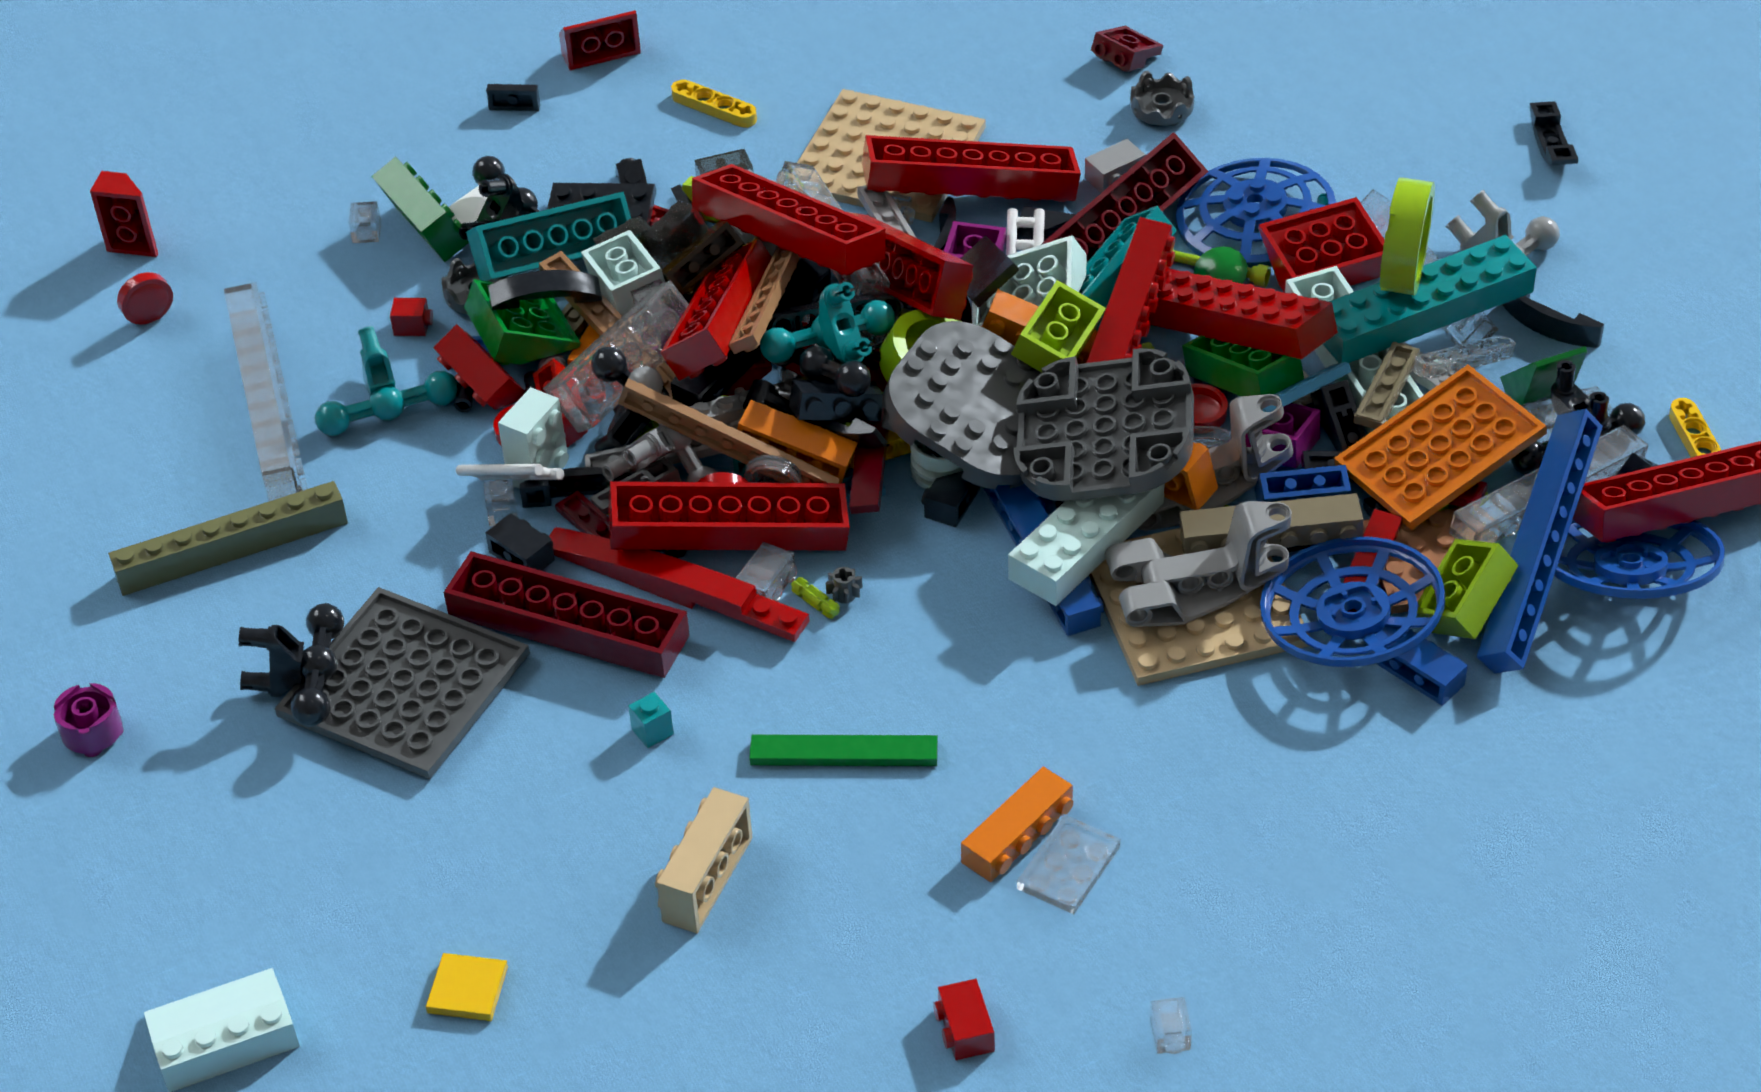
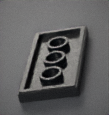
(990, 270)

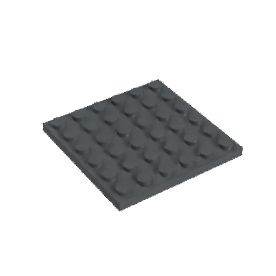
(410, 681)

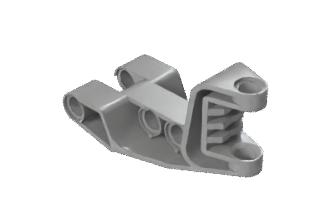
(1233, 462)
(1203, 581)

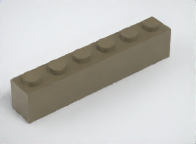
(1311, 523)

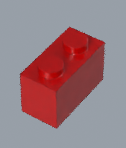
(965, 1019)

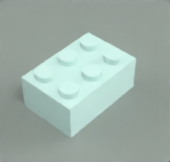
(621, 267)
(534, 432)

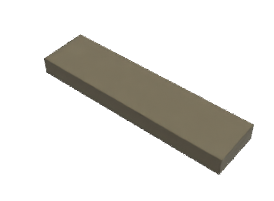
(1386, 385)

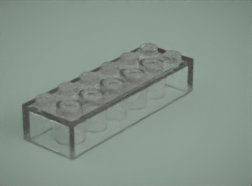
(639, 336)

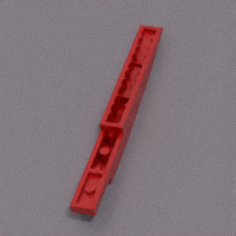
(680, 582)

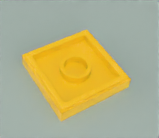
(467, 987)

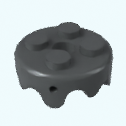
(1175, 93)
(458, 284)

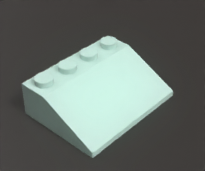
(1039, 271)
(221, 1030)

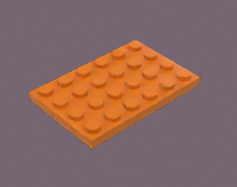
(1440, 446)

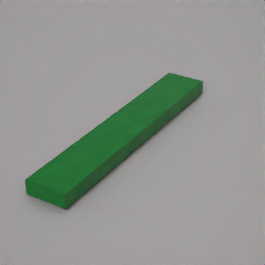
(844, 750)

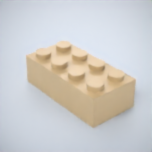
(704, 859)

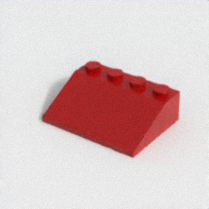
(1322, 239)

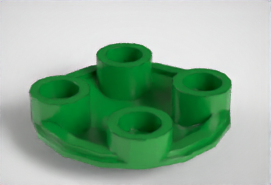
(1222, 264)

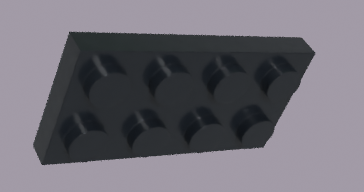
(639, 197)

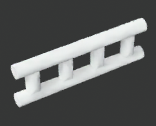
(1015, 222)
(509, 471)

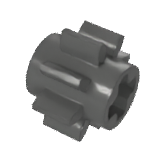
(844, 585)

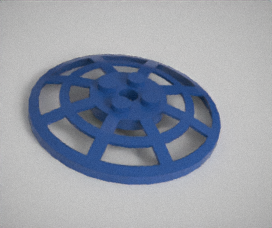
(1240, 202)
(1641, 563)
(1365, 597)

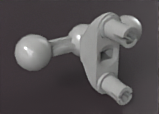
(1540, 233)
(656, 442)

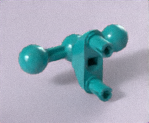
(834, 328)
(385, 400)

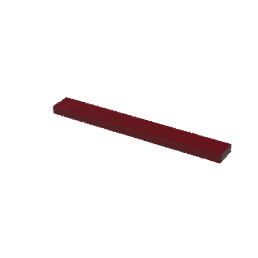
(869, 464)

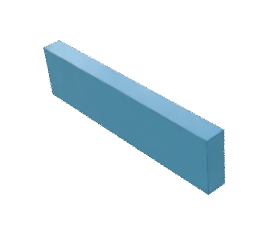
(1310, 384)

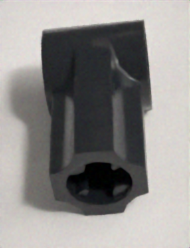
(765, 393)

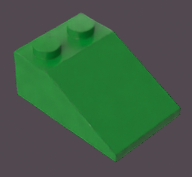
(1535, 380)

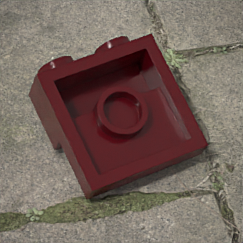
(1125, 47)

